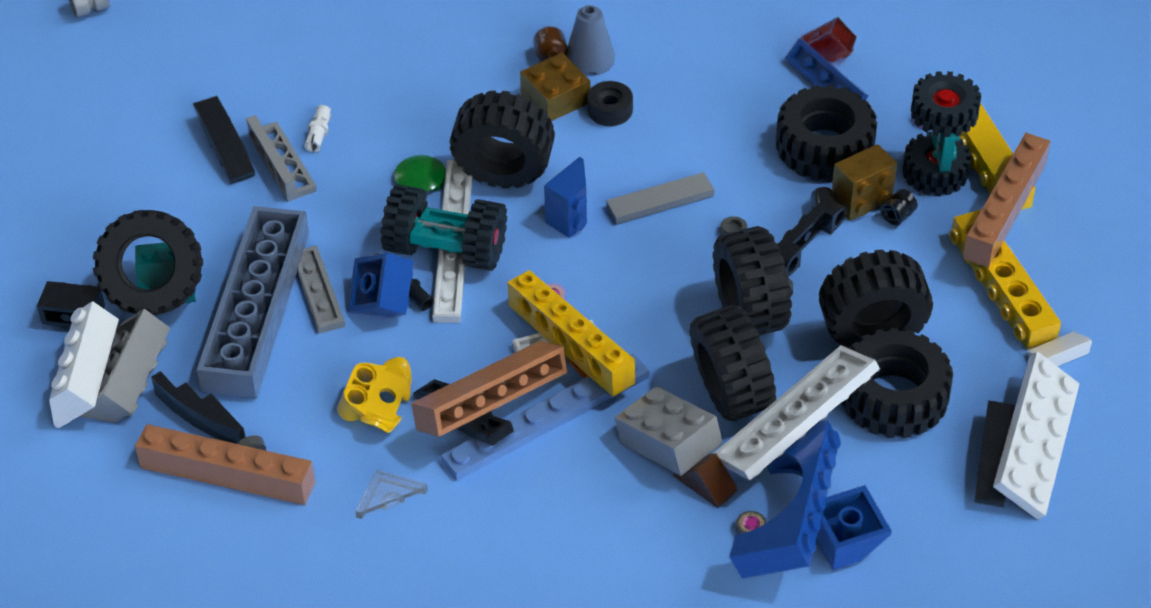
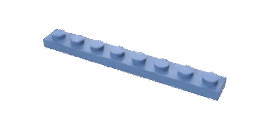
(533, 423)

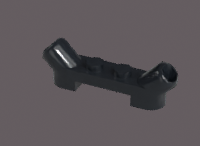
(825, 215)

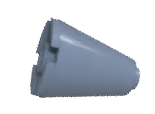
(590, 42)

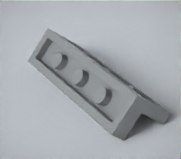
(277, 164)

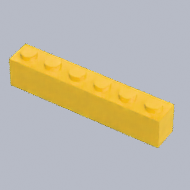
(989, 152)

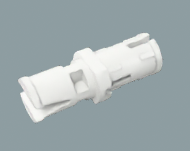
(318, 128)

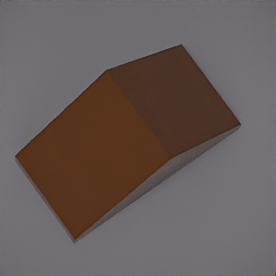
(710, 480)

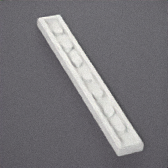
(450, 266)

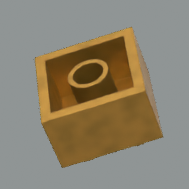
(555, 86)
(864, 181)

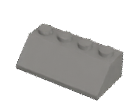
(128, 366)

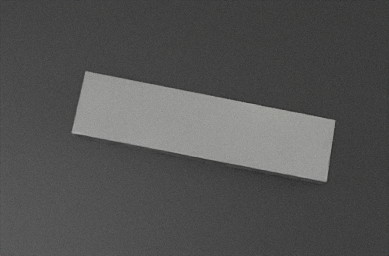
(660, 198)
(319, 291)

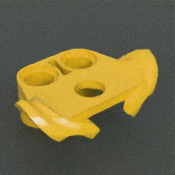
(391, 377)

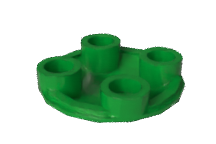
(421, 172)

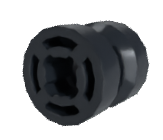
(898, 207)

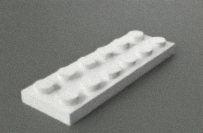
(796, 412)
(1036, 435)

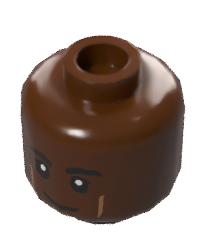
(549, 42)

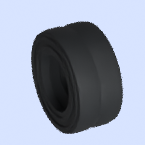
(610, 92)

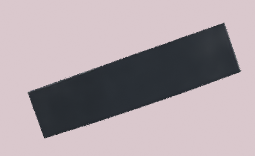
(224, 139)
(203, 414)
(484, 428)
(993, 441)

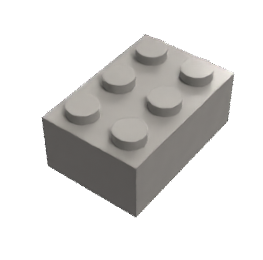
(668, 430)

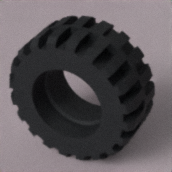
(823, 110)
(507, 118)
(142, 224)
(753, 277)
(874, 294)
(732, 362)
(907, 410)

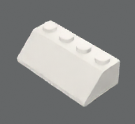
(82, 363)

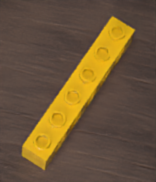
(1011, 289)
(567, 327)

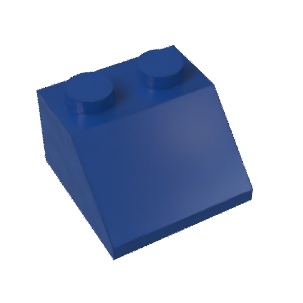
(567, 199)
(380, 285)
(851, 527)

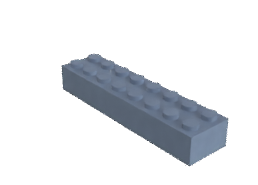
(253, 302)

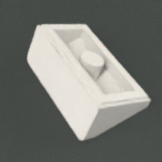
(1064, 348)

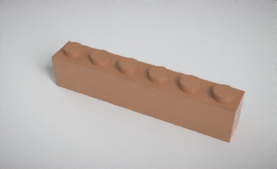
(1006, 200)
(489, 388)
(225, 464)

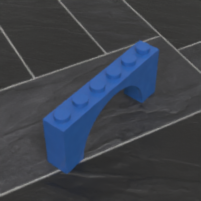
(791, 535)

